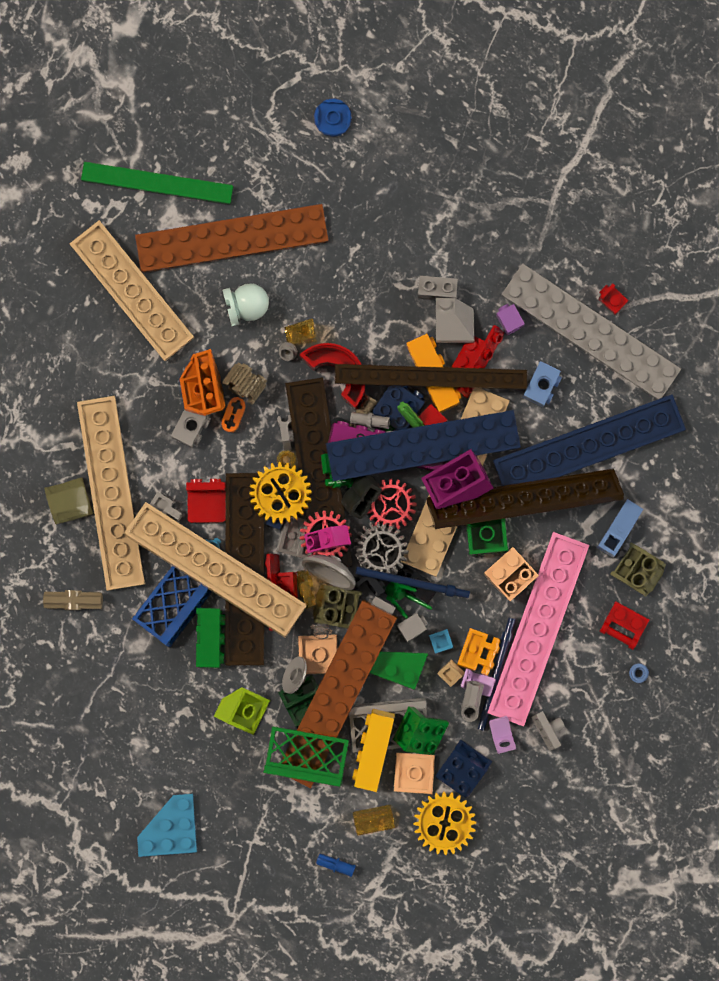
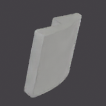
(290, 538)

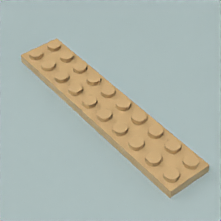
(110, 492)
(429, 544)
(215, 569)

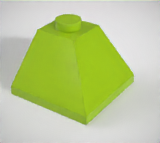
(242, 709)

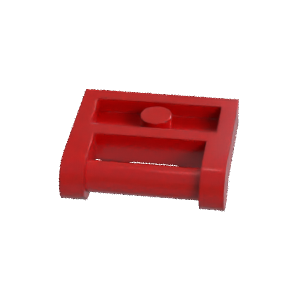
(626, 619)

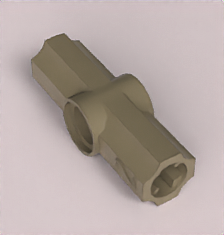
(73, 600)

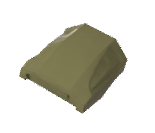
(68, 501)
(639, 570)
(335, 606)

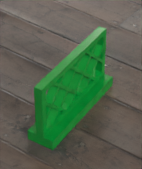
(305, 773)

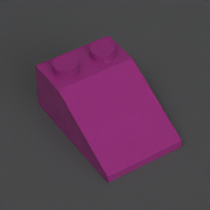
(457, 481)

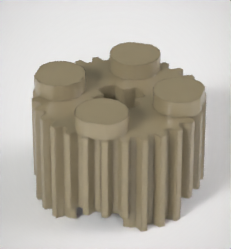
(244, 382)

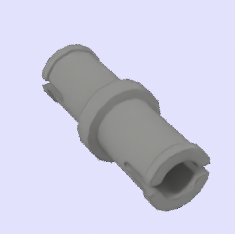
(370, 420)

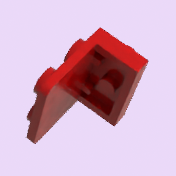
(206, 501)

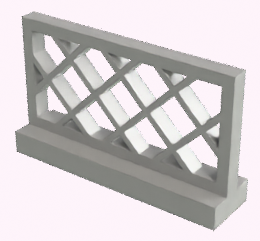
(395, 707)

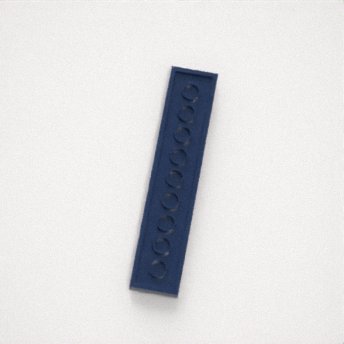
(592, 443)
(422, 445)

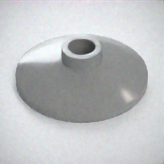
(294, 675)

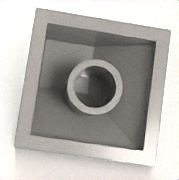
(454, 321)

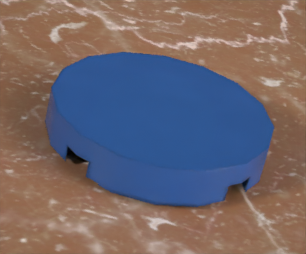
(332, 117)

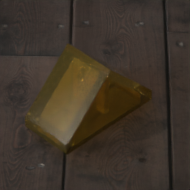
(301, 332)

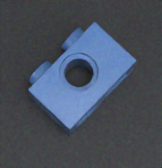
(546, 373)

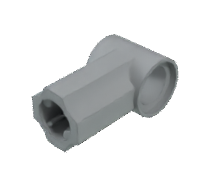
(472, 700)

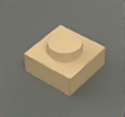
(451, 673)

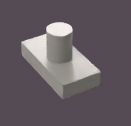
(548, 730)

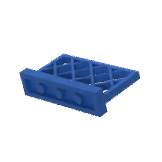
(183, 616)

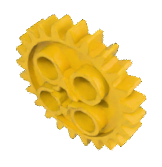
(266, 501)
(462, 827)

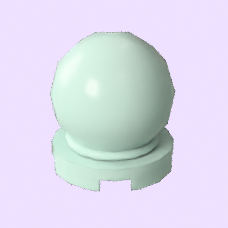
(247, 303)

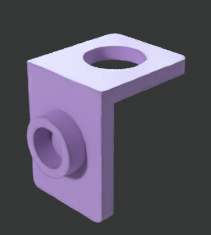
(487, 681)
(502, 733)

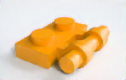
(473, 649)

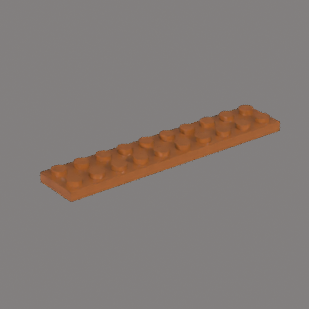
(231, 238)
(342, 683)

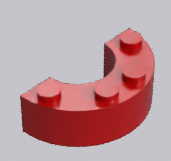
(332, 354)

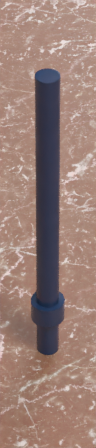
(449, 590)
(506, 638)

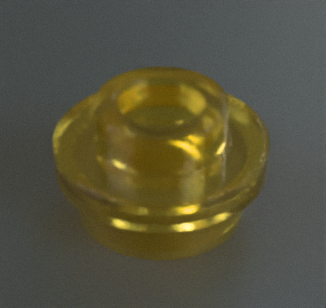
(287, 453)

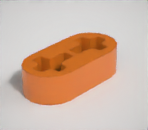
(237, 417)

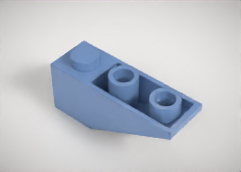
(620, 528)

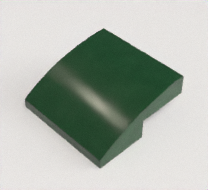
(299, 701)

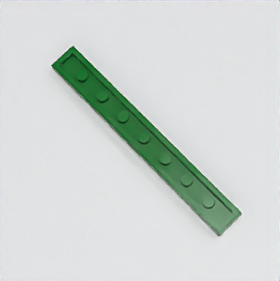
(157, 183)

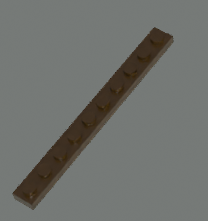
(430, 376)

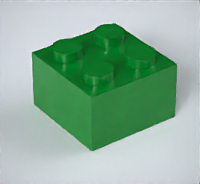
(487, 537)

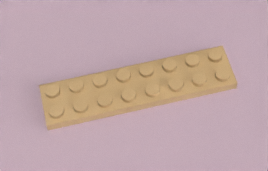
(132, 290)

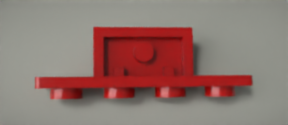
(478, 354)
(286, 580)

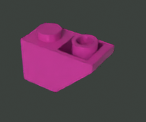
(327, 538)

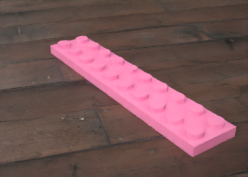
(538, 628)

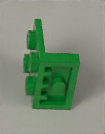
(420, 733)

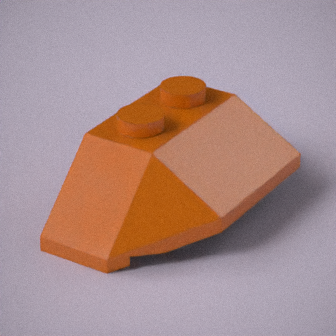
(202, 385)

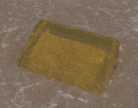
(373, 820)

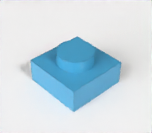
(441, 641)

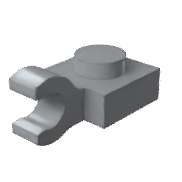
(287, 436)
(165, 505)

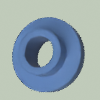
(645, 673)

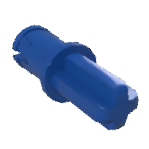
(335, 865)

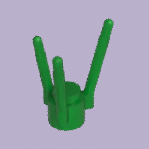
(396, 592)

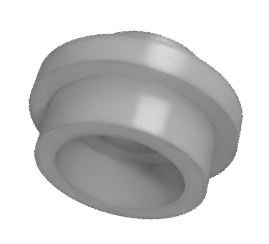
(286, 355)

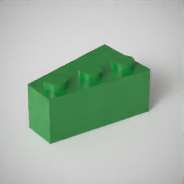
(209, 638)
(400, 667)

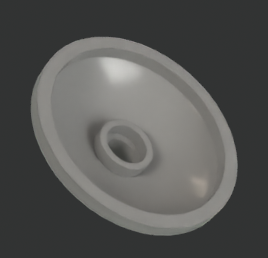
(329, 571)

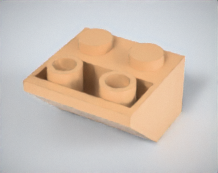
(511, 574)

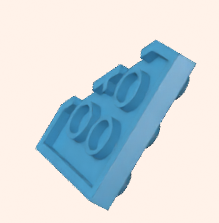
(171, 829)

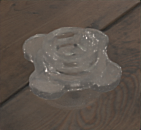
(321, 630)

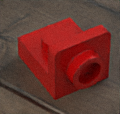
(612, 298)

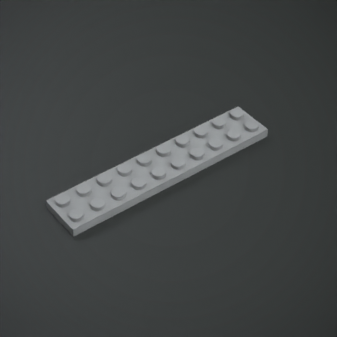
(591, 332)

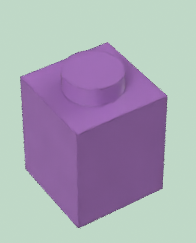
(510, 319)

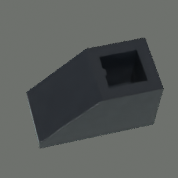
(422, 594)

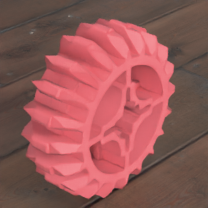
(404, 514)
(325, 519)

